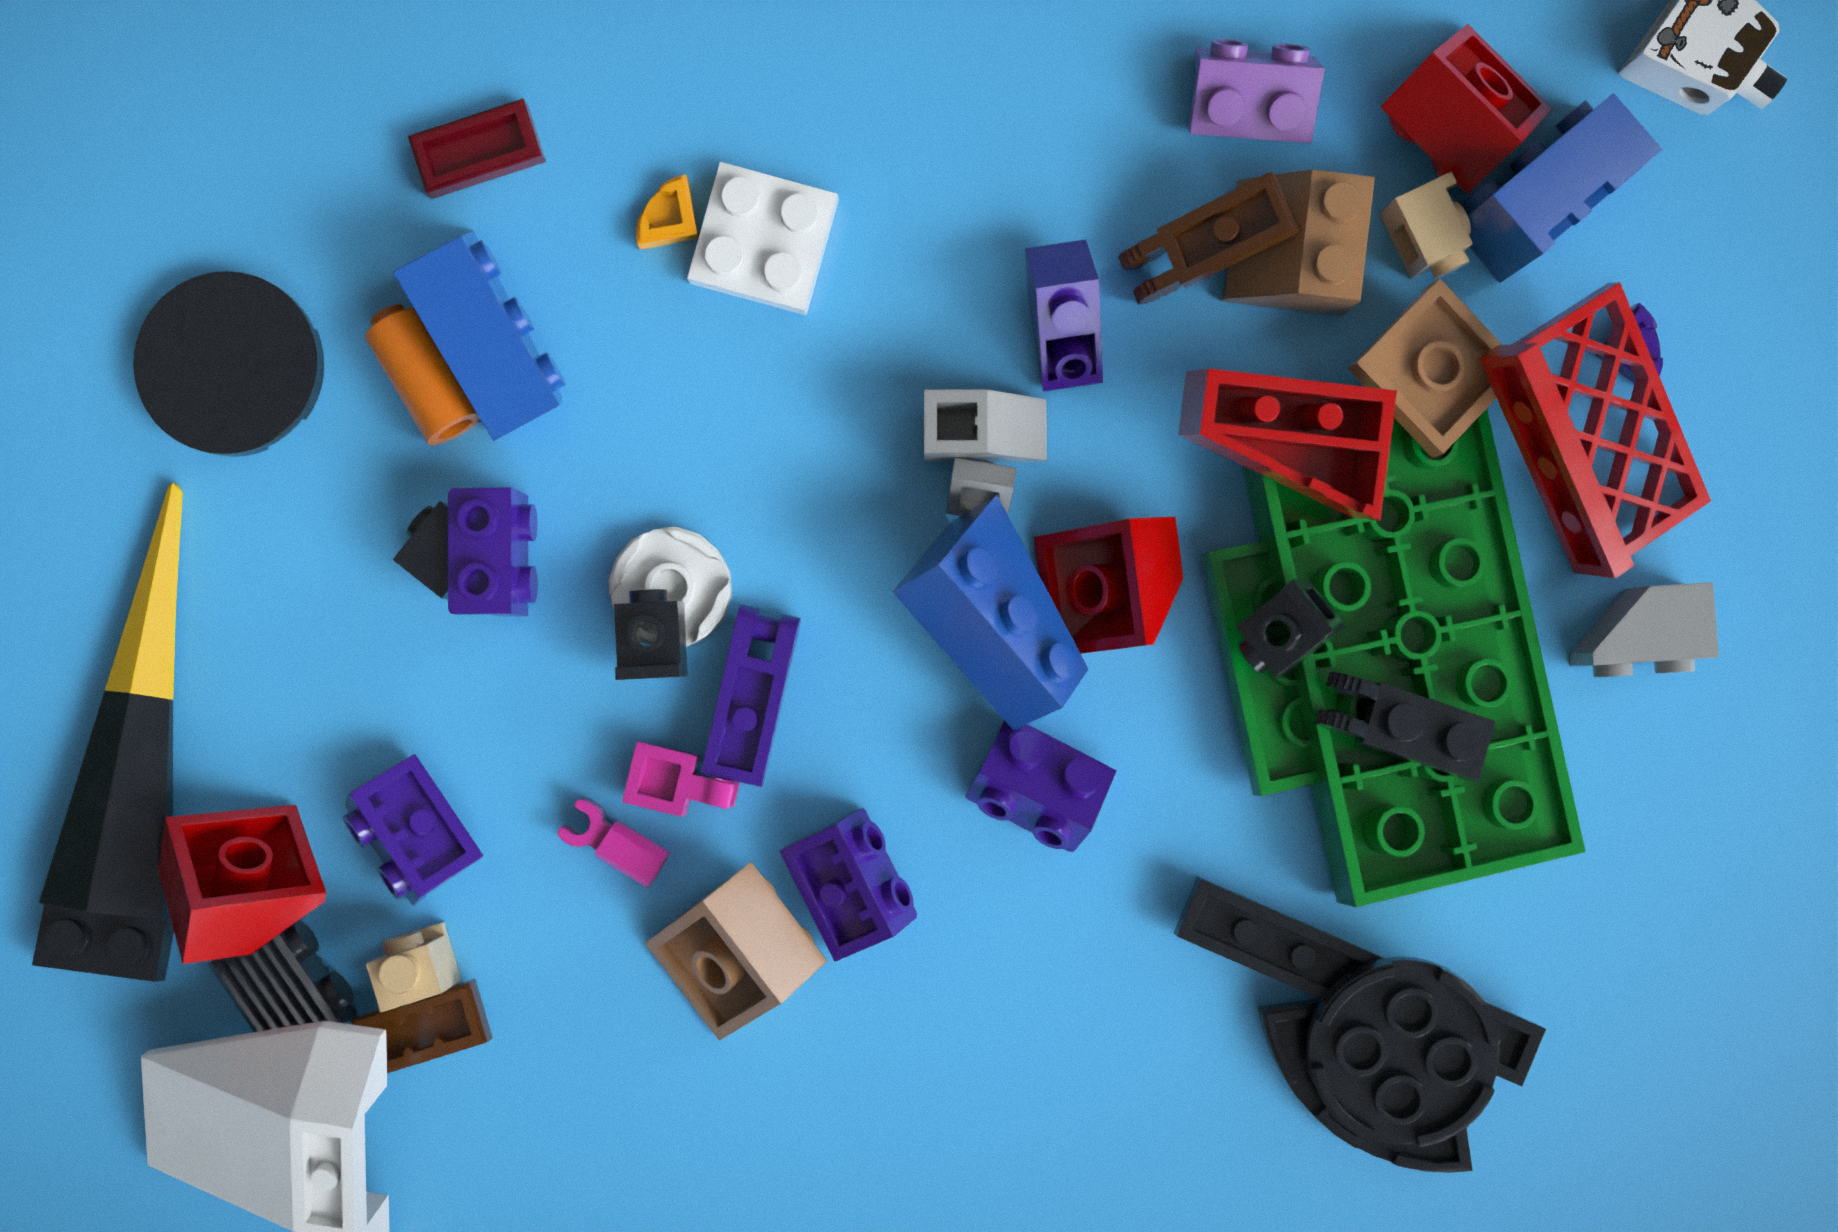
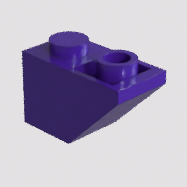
(1065, 314)

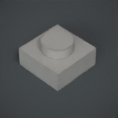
(976, 482)

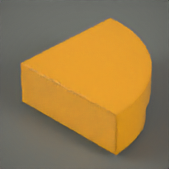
(668, 216)

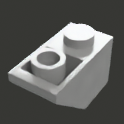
(984, 426)
(1652, 625)

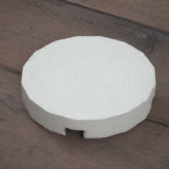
(685, 567)

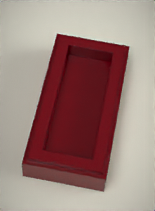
(477, 148)

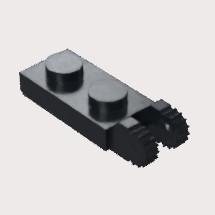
(1411, 727)

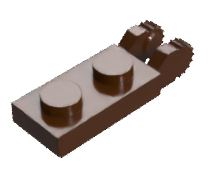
(1214, 237)

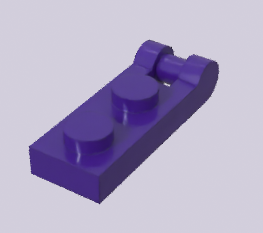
(750, 698)

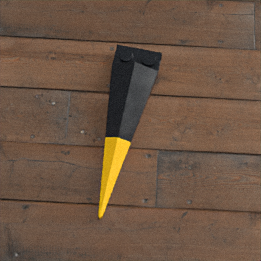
(104, 882)

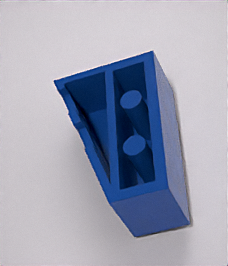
(482, 334)
(994, 615)

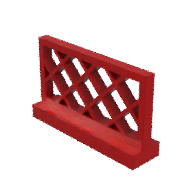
(1563, 457)

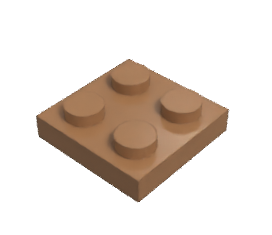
(1433, 365)

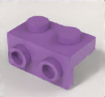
(1255, 92)

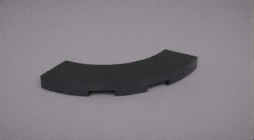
(1286, 1035)

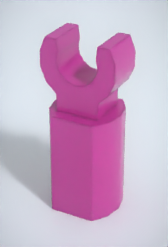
(617, 844)

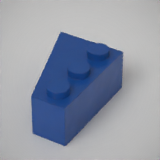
(1557, 185)

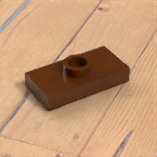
(431, 1026)

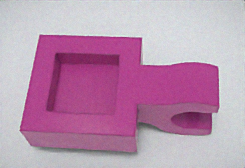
(668, 780)

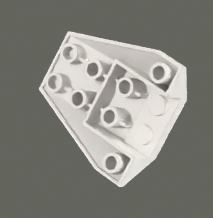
(272, 1122)

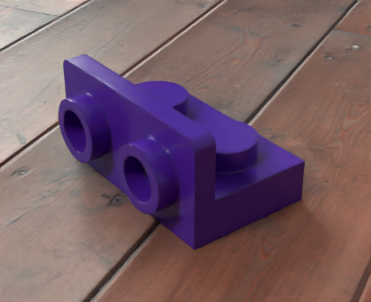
(410, 830)
(850, 884)

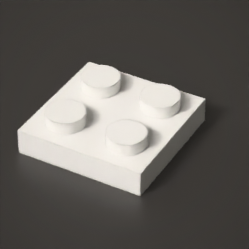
(763, 238)

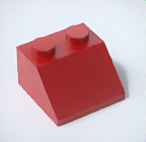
(1465, 108)
(236, 879)

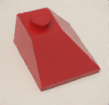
(1112, 580)

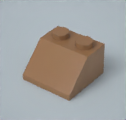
(1321, 264)
(736, 952)

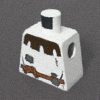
(1706, 54)

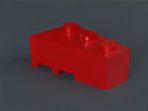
(1298, 432)

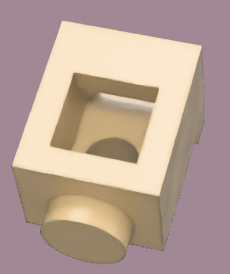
(1429, 229)
(413, 967)

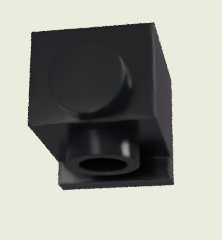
(1310, 626)
(667, 654)

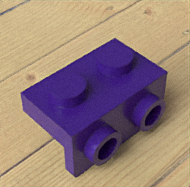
(490, 552)
(1041, 786)

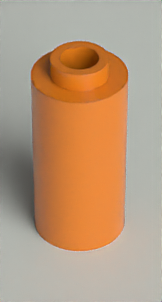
(420, 374)

